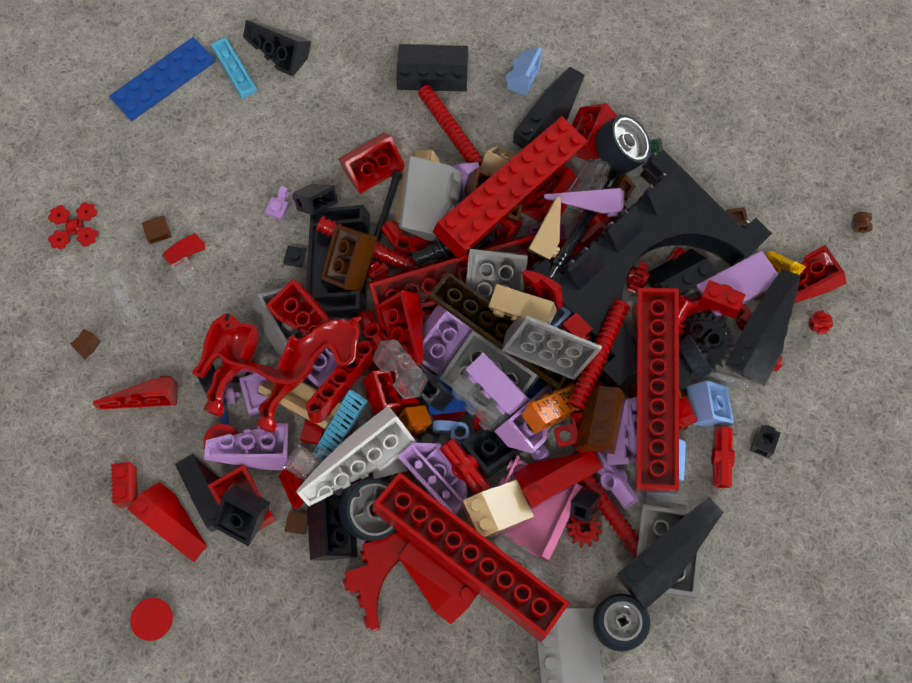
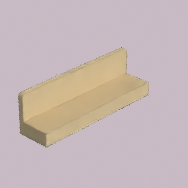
(297, 400)

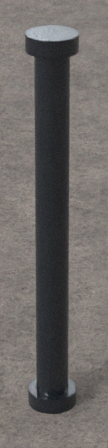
(396, 176)

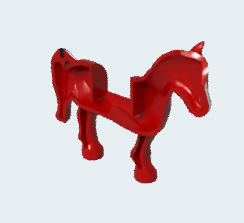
(236, 348)

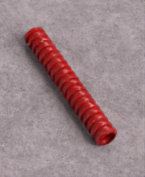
(449, 125)
(379, 251)
(606, 338)
(613, 515)

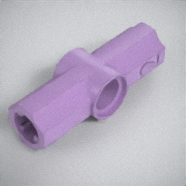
(616, 481)

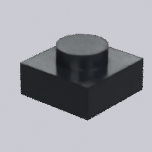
(294, 256)

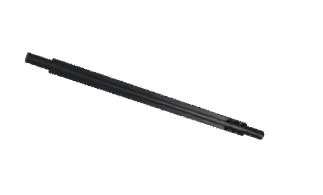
(580, 228)

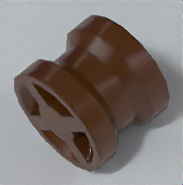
(862, 222)

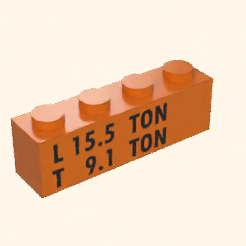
(550, 409)

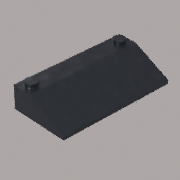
(332, 298)

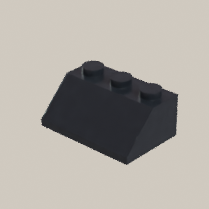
(682, 272)
(326, 533)

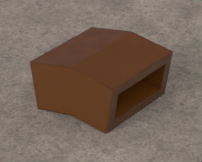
(156, 229)
(85, 343)

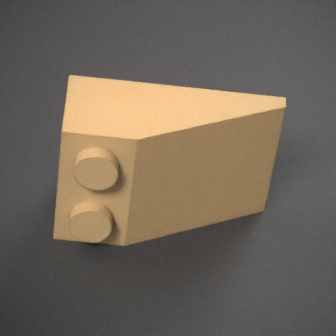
(548, 235)
(497, 509)

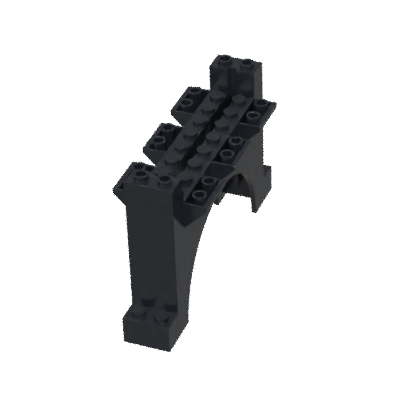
(667, 214)

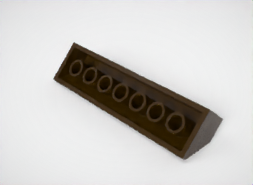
(475, 312)

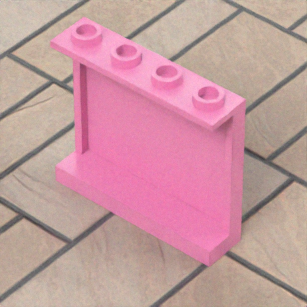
(545, 528)

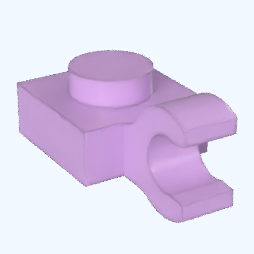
(278, 206)

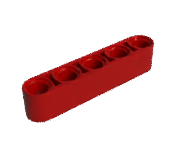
(339, 389)

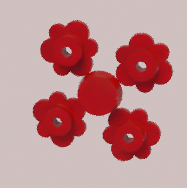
(73, 226)

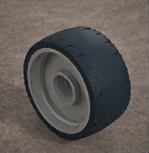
(623, 144)
(355, 510)

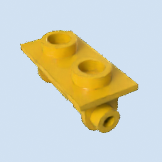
(783, 262)

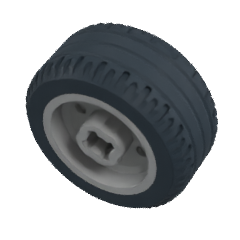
(608, 627)

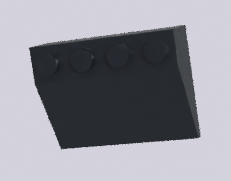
(433, 65)

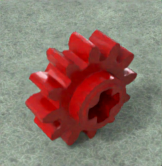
(637, 277)
(584, 537)

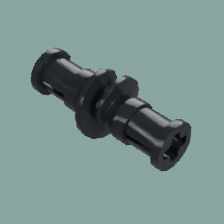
(431, 252)

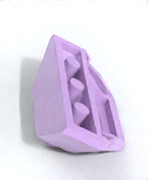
(434, 474)

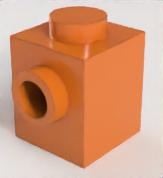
(415, 419)

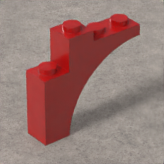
(368, 579)

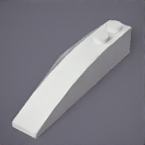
(366, 450)

